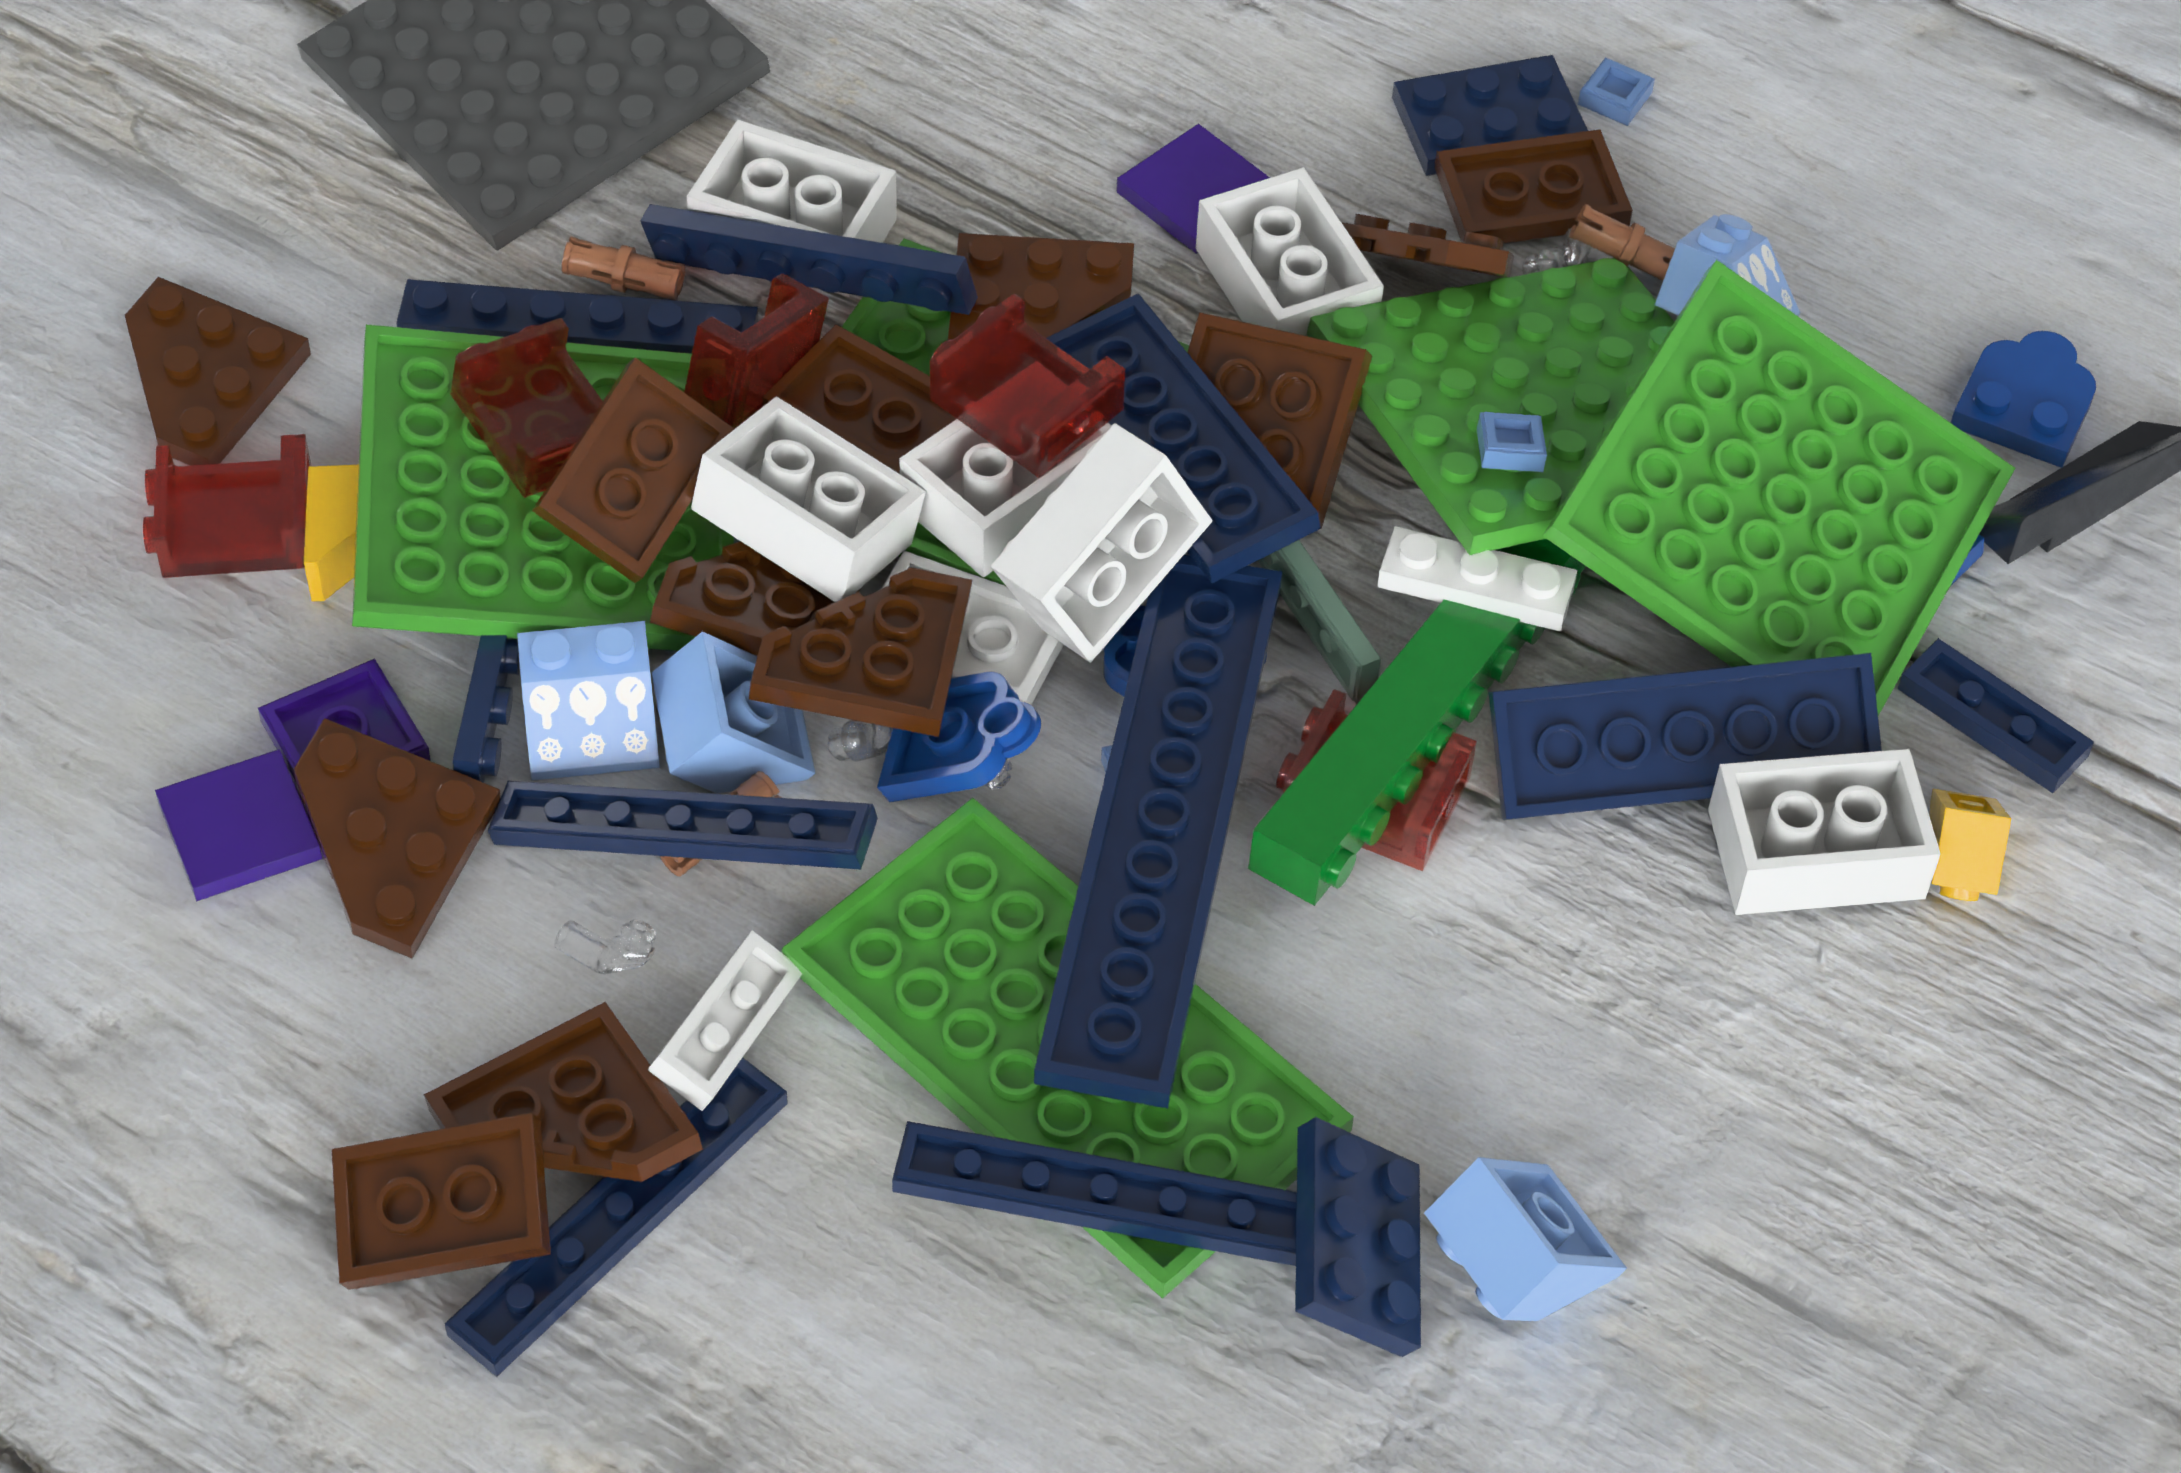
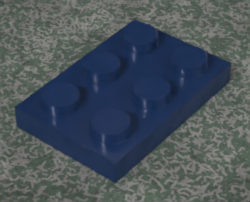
(1485, 107)
(1358, 1238)

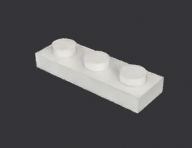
(1486, 580)
(726, 1021)

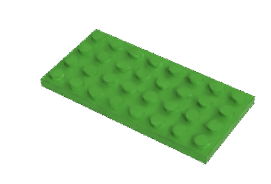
(954, 978)

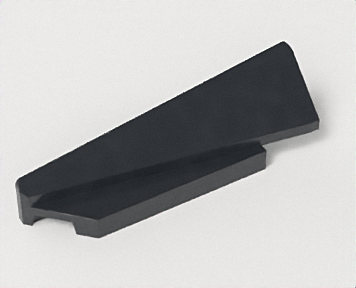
(2084, 490)

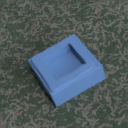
(1616, 91)
(1511, 441)

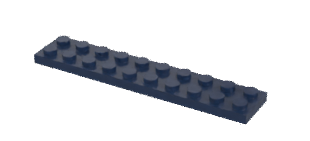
(1159, 837)

